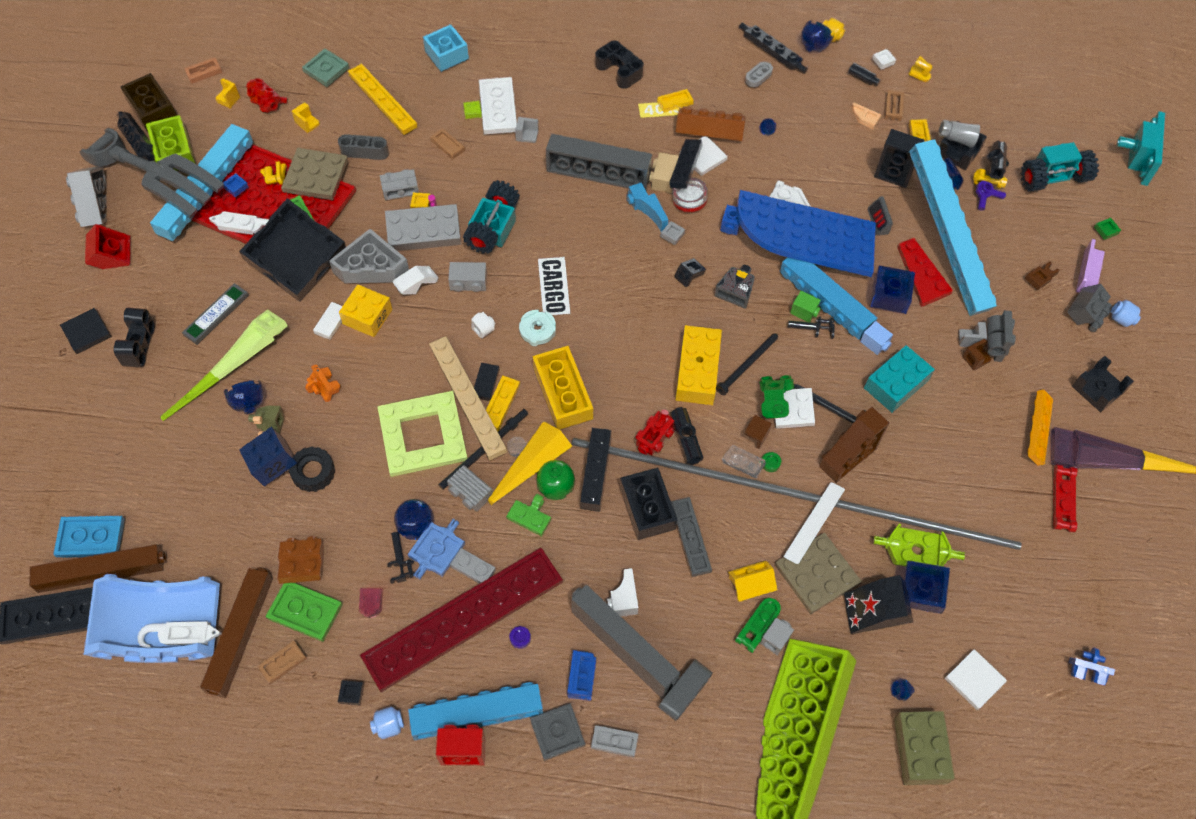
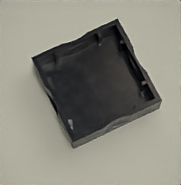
(292, 250)

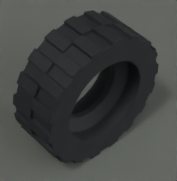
(318, 482)

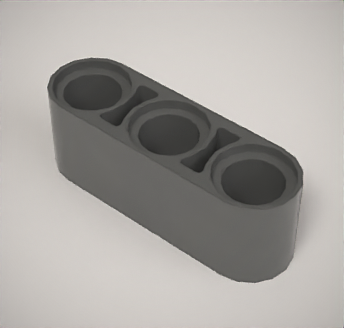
(363, 147)
(685, 690)

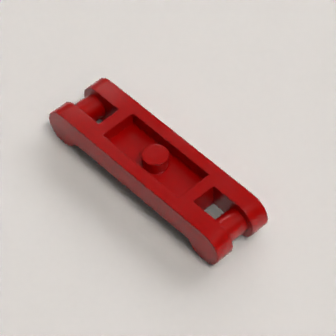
(1064, 498)

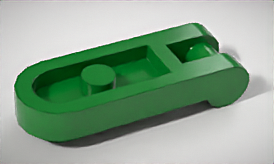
(759, 623)

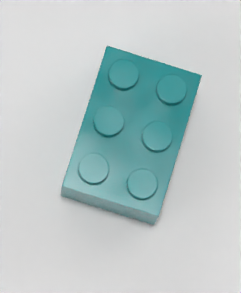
(899, 378)

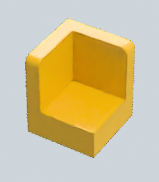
(228, 95)
(304, 119)

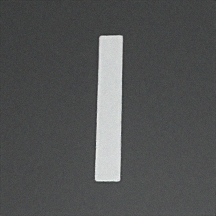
(814, 523)

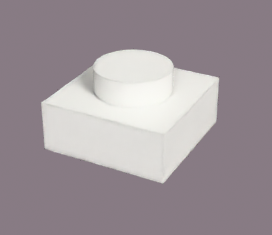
(884, 59)

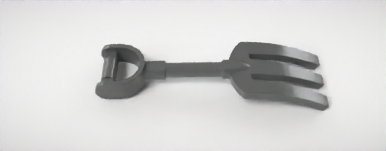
(162, 170)

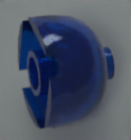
(816, 36)
(245, 396)
(413, 518)

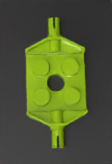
(934, 547)

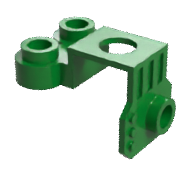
(775, 405)

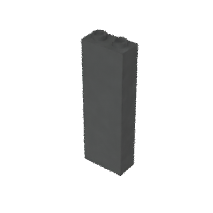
(624, 641)

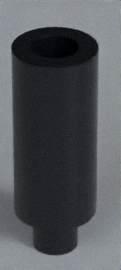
(863, 74)

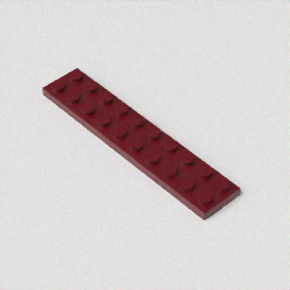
(460, 619)

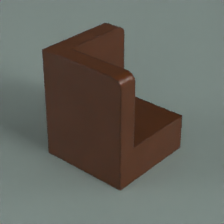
(976, 355)
(758, 430)

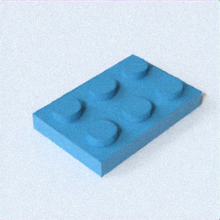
(88, 536)

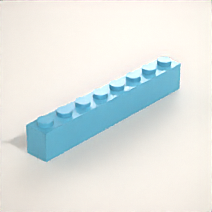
(218, 162)

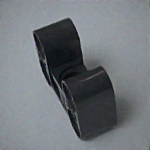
(629, 65)
(134, 348)

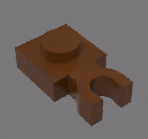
(1040, 277)

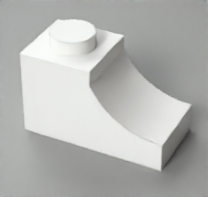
(624, 598)

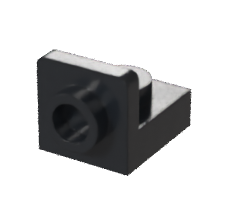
(689, 270)

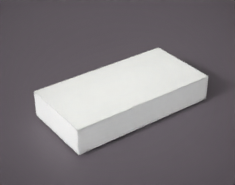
(329, 322)

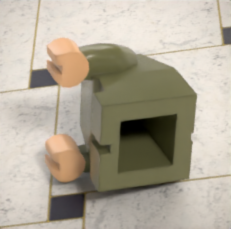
(267, 417)

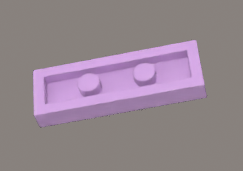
(1090, 267)

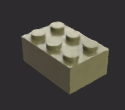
(924, 748)

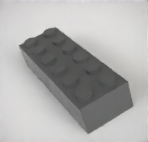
(597, 162)

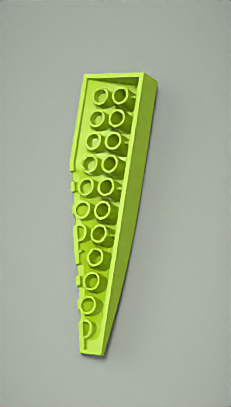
(801, 727)

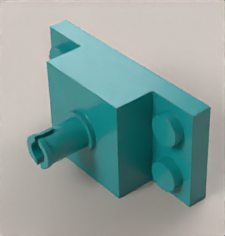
(1146, 148)

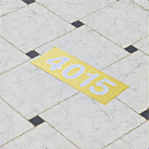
(654, 110)

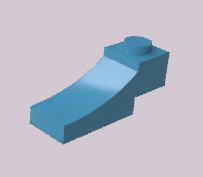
(647, 204)

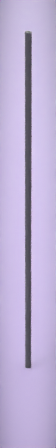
(806, 496)

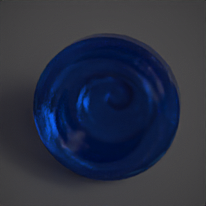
(768, 126)
(902, 689)

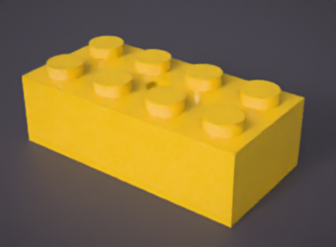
(699, 365)
(562, 387)

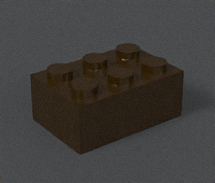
(148, 100)

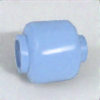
(1125, 313)
(387, 723)

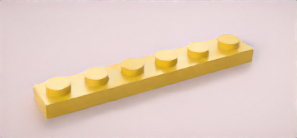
(382, 99)

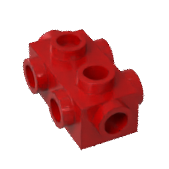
(264, 95)
(657, 429)

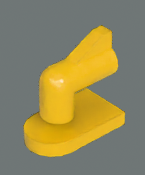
(921, 70)
(278, 177)

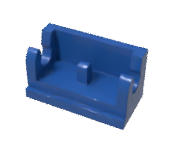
(581, 675)

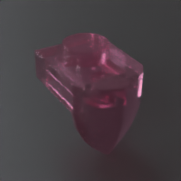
(370, 602)

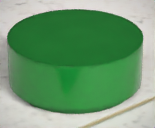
(773, 462)

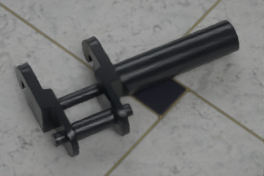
(814, 326)
(400, 560)

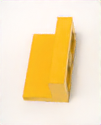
(753, 580)

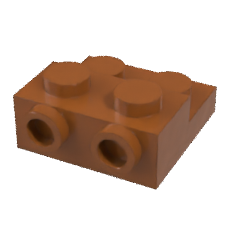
(300, 560)

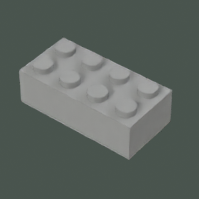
(423, 227)

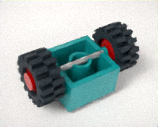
(1058, 165)
(492, 218)

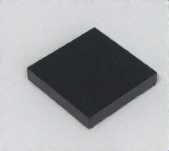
(85, 330)

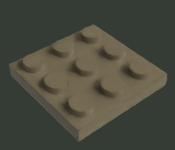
(315, 173)
(819, 575)

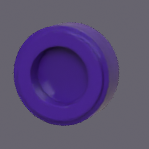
(520, 637)

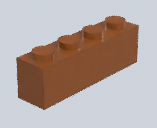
(710, 124)

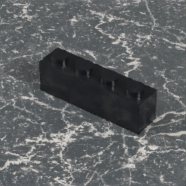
(596, 469)

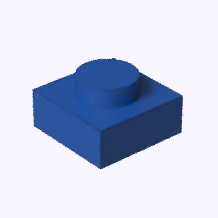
(235, 185)

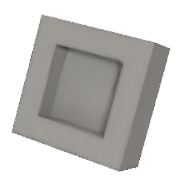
(672, 233)

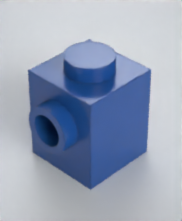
(730, 221)

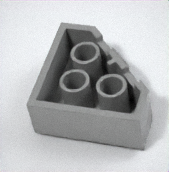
(87, 195)
(368, 261)

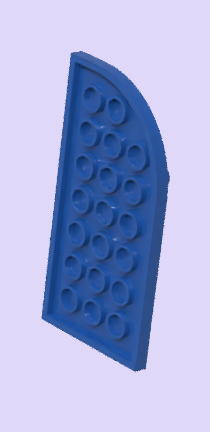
(808, 233)

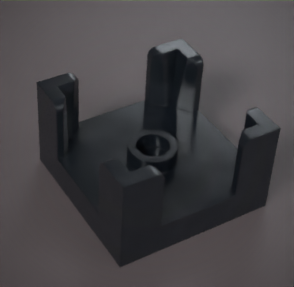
(961, 154)
(1100, 386)

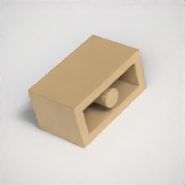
(663, 172)

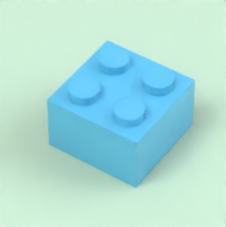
(446, 47)

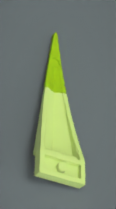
(255, 338)

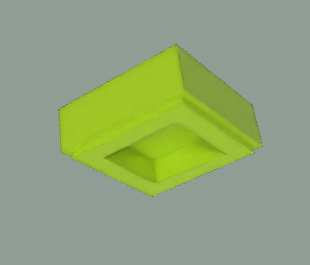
(472, 109)

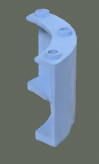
(125, 606)

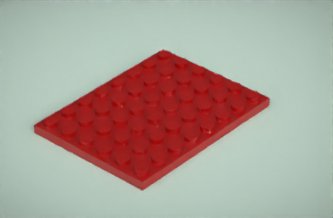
(263, 198)

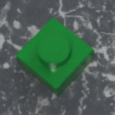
(1107, 228)

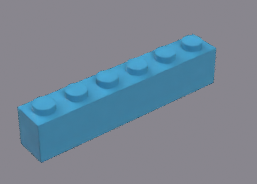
(833, 298)
(478, 710)

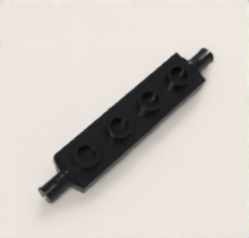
(773, 47)
(135, 135)

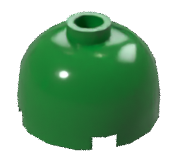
(555, 479)

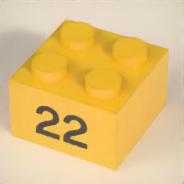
(365, 310)

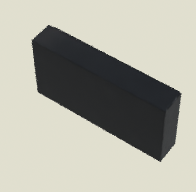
(486, 381)

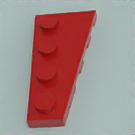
(928, 281)

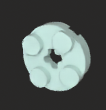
(540, 336)

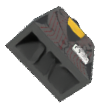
(736, 286)

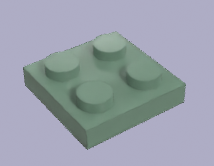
(325, 67)

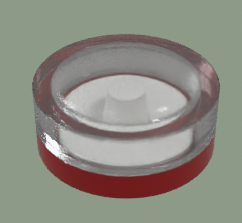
(692, 198)

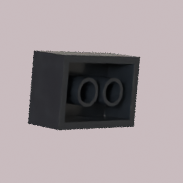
(895, 161)
(648, 503)

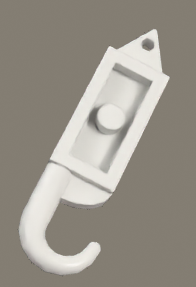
(238, 222)
(179, 633)

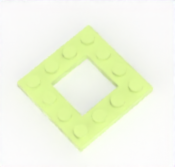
(405, 462)

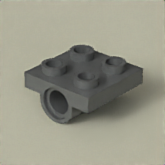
(1000, 335)

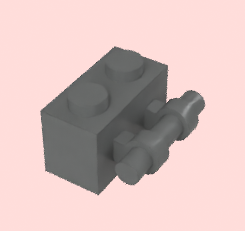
(1091, 306)

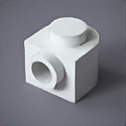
(482, 324)

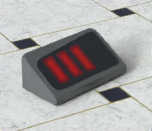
(879, 213)

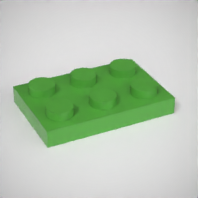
(304, 610)

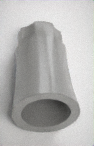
(960, 132)

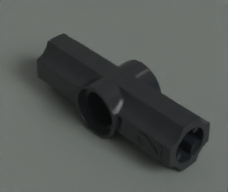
(998, 160)
(688, 444)

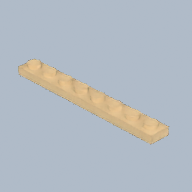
(468, 398)

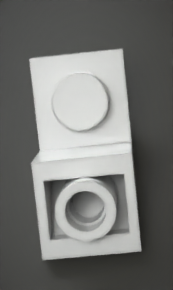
(412, 279)

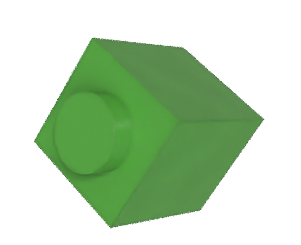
(806, 306)

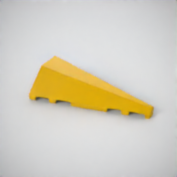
(544, 445)

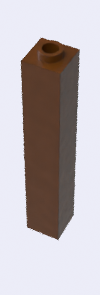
(87, 569)
(236, 632)

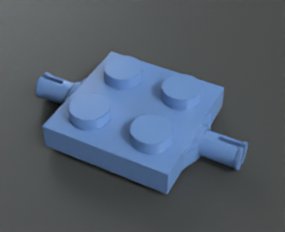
(436, 549)

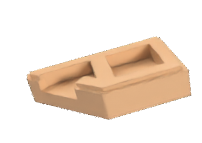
(865, 116)

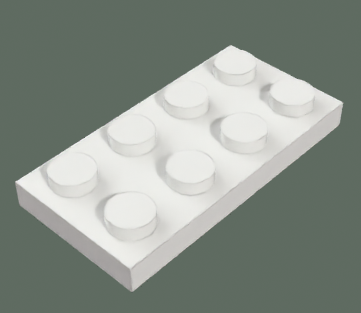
(497, 105)

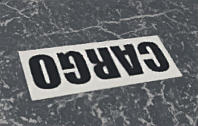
(554, 286)

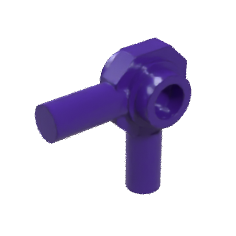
(985, 190)

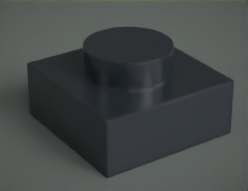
(350, 692)

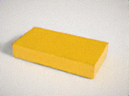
(675, 100)

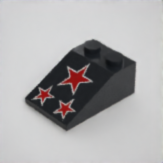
(878, 605)

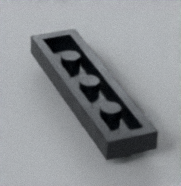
(685, 164)

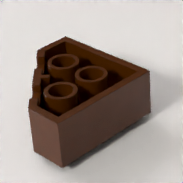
(854, 444)

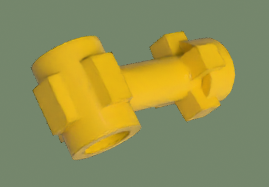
(980, 175)

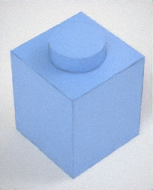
(877, 338)

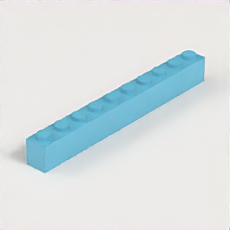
(952, 227)

